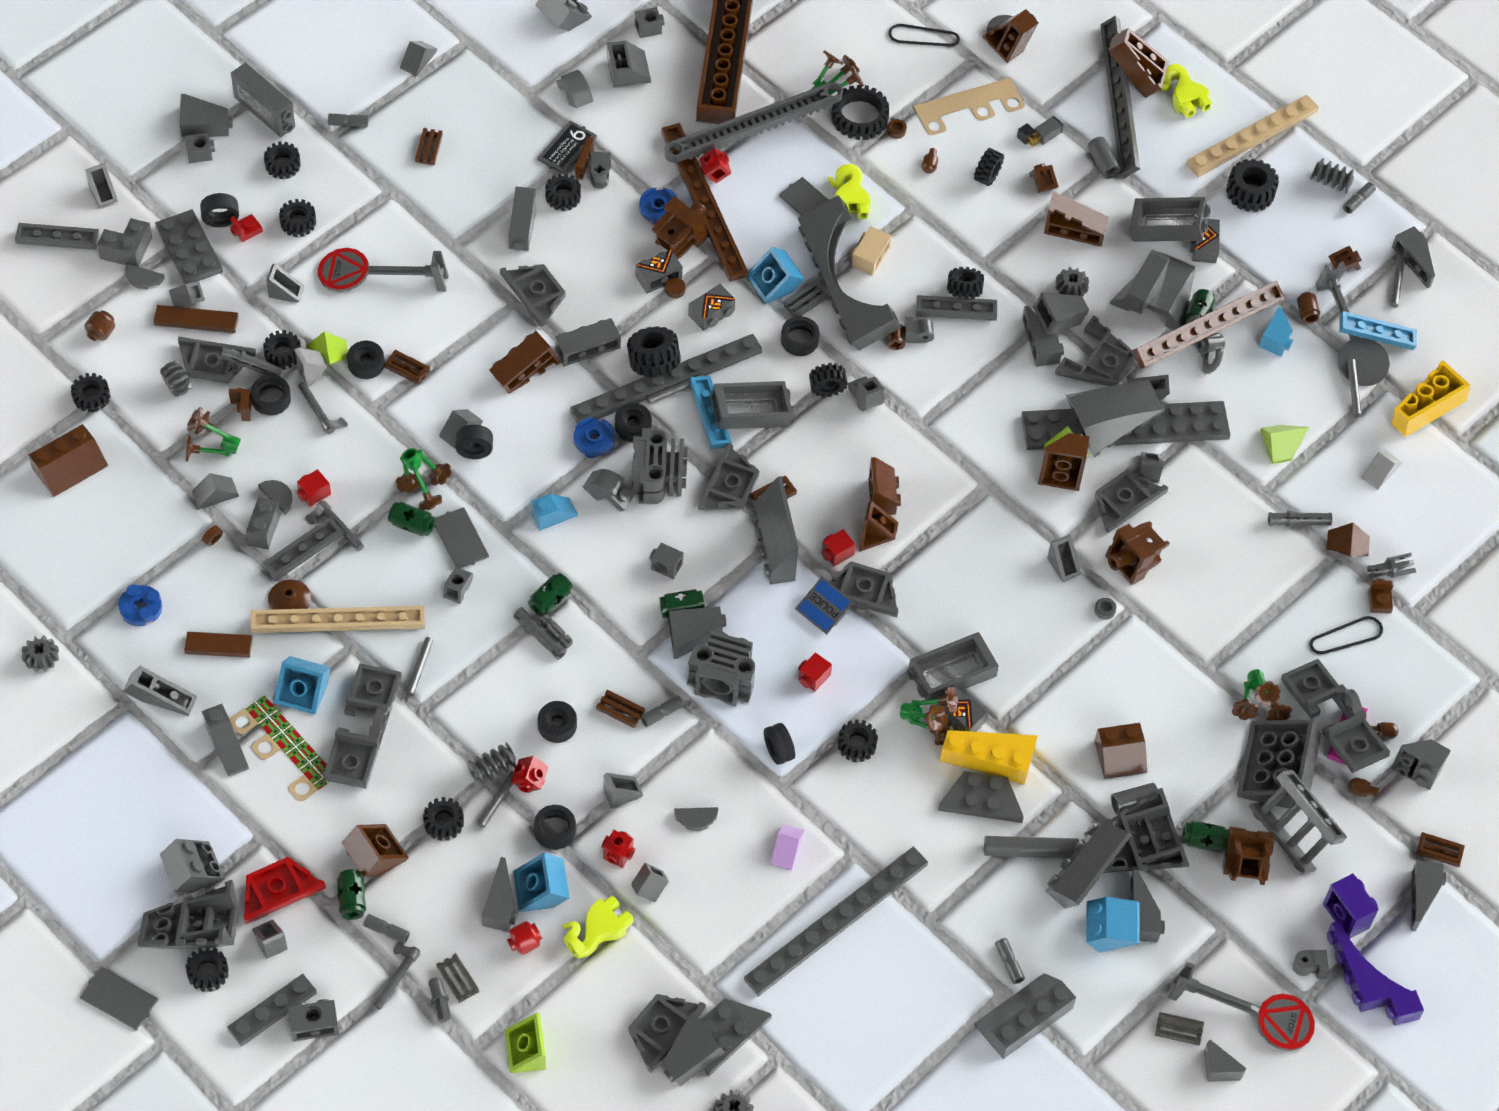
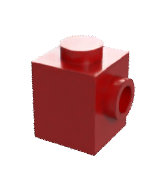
(313, 488)
(837, 547)
(814, 672)

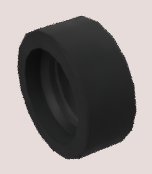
(219, 201)
(802, 323)
(266, 382)
(549, 812)

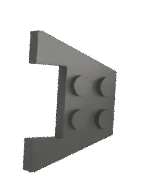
(1106, 364)

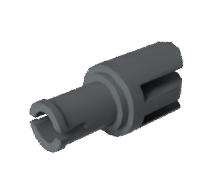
(1390, 567)

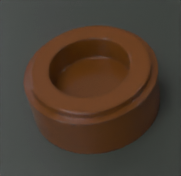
(896, 128)
(675, 288)
(212, 535)

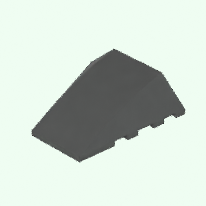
(1173, 296)
(1114, 411)
(1152, 839)
(194, 923)

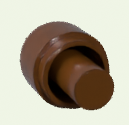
(930, 161)
(1386, 730)
(1362, 787)

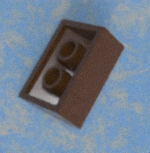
(67, 460)
(1064, 462)

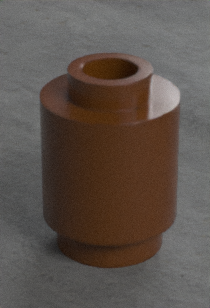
(1308, 307)

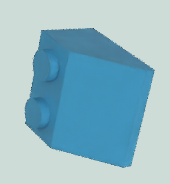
(775, 275)
(301, 684)
(541, 883)
(1112, 923)

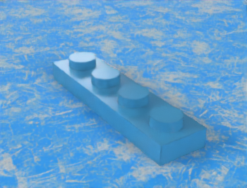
(1377, 330)
(701, 389)

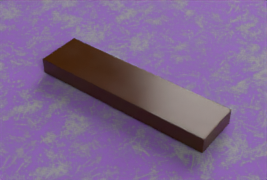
(196, 319)

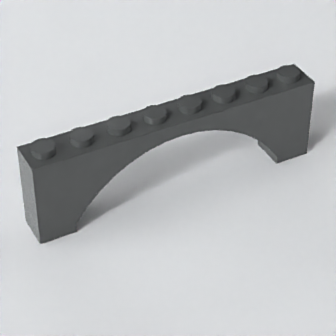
(861, 320)

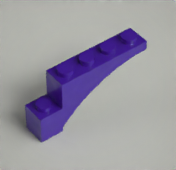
(1370, 986)

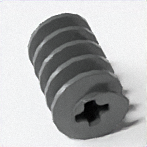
(1334, 175)
(492, 763)

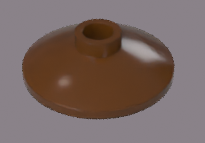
(298, 600)

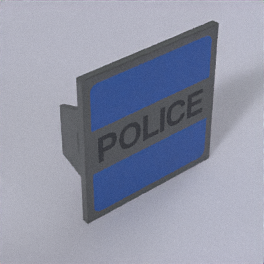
(824, 605)

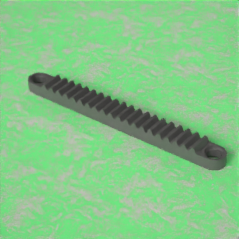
(753, 122)

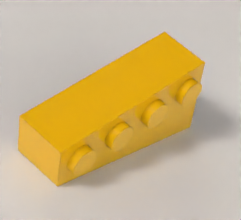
(1432, 398)

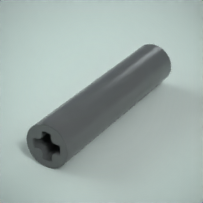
(1029, 846)

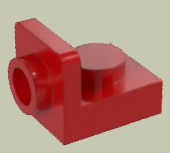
(245, 228)

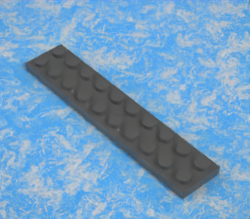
(1176, 424)

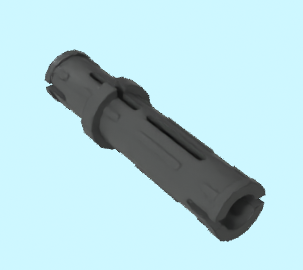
(250, 362)
(1290, 519)
(533, 627)

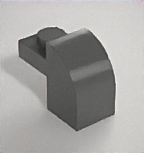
(576, 89)
(867, 392)
(609, 485)

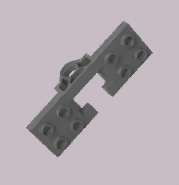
(1352, 738)
(355, 754)

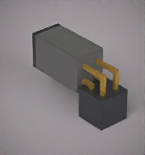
(1042, 133)

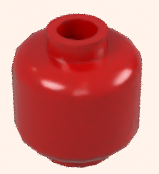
(524, 938)

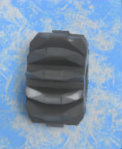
(1072, 282)
(176, 378)
(40, 653)
(733, 1101)

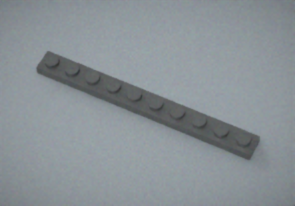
(1120, 103)
(638, 390)
(835, 921)

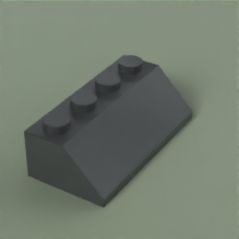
(1087, 863)
(1026, 1014)

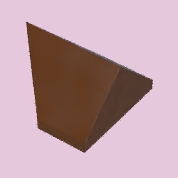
(877, 528)
(1348, 540)

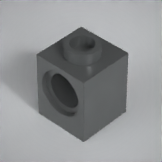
(648, 22)
(199, 147)
(666, 560)

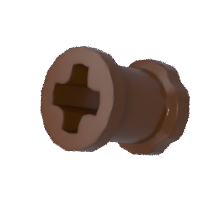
(896, 337)

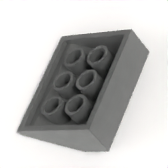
(776, 534)
(1276, 748)

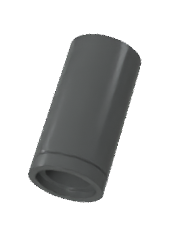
(1103, 157)
(1130, 797)

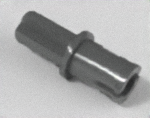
(439, 999)

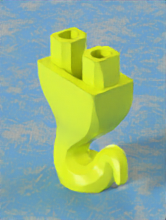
(1186, 93)
(851, 192)
(600, 926)

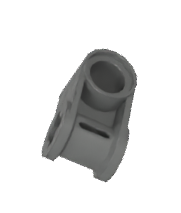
(600, 166)

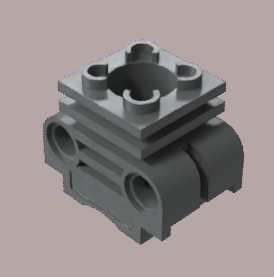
(655, 466)
(723, 669)

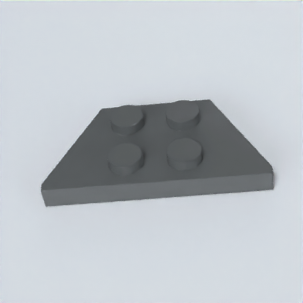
(536, 290)
(203, 360)
(730, 482)
(1126, 497)
(867, 587)
(983, 797)
(659, 1026)
(732, 1027)

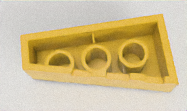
(990, 753)

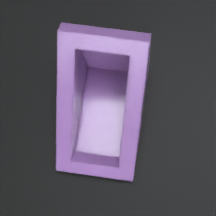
(786, 847)

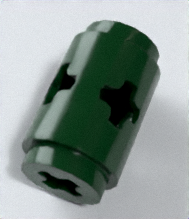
(1200, 304)
(411, 519)
(692, 600)
(543, 601)
(1195, 833)
(351, 894)

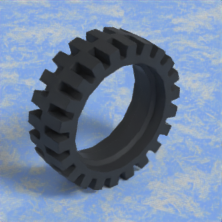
(861, 129)

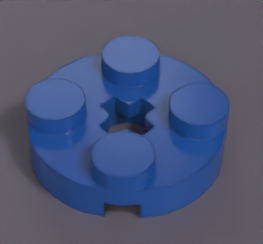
(650, 198)
(593, 447)
(137, 594)

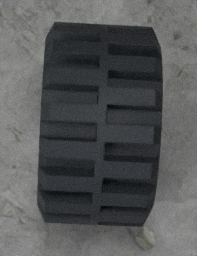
(1252, 173)
(653, 351)

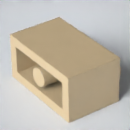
(871, 250)

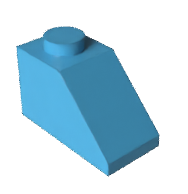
(1277, 334)
(552, 510)

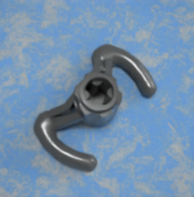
(1208, 347)

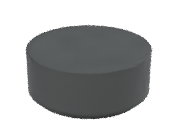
(1105, 608)

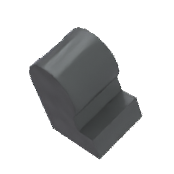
(918, 330)
(457, 585)
(1311, 962)

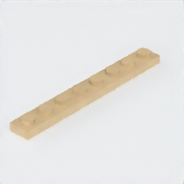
(1252, 136)
(337, 619)

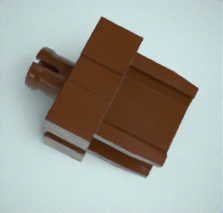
(681, 227)
(1133, 553)
(1248, 854)

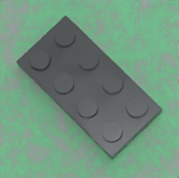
(189, 247)

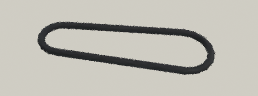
(923, 28)
(1347, 645)

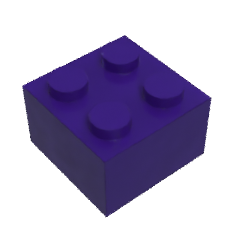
(1351, 905)

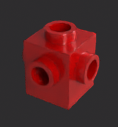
(715, 165)
(529, 774)
(618, 848)

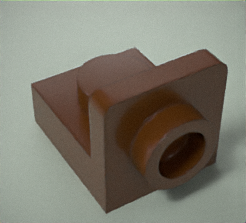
(1044, 177)
(1347, 256)
(243, 400)
(1381, 596)

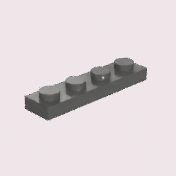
(57, 236)
(956, 308)
(302, 549)
(271, 1010)

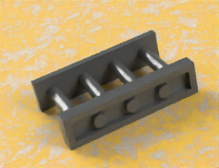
(1316, 814)

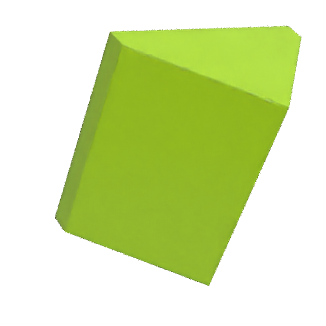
(526, 1045)

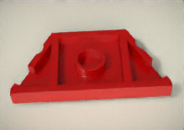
(277, 887)

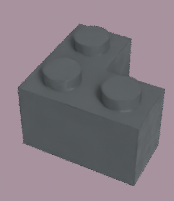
(126, 246)

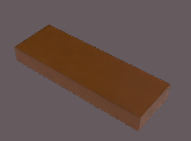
(218, 644)

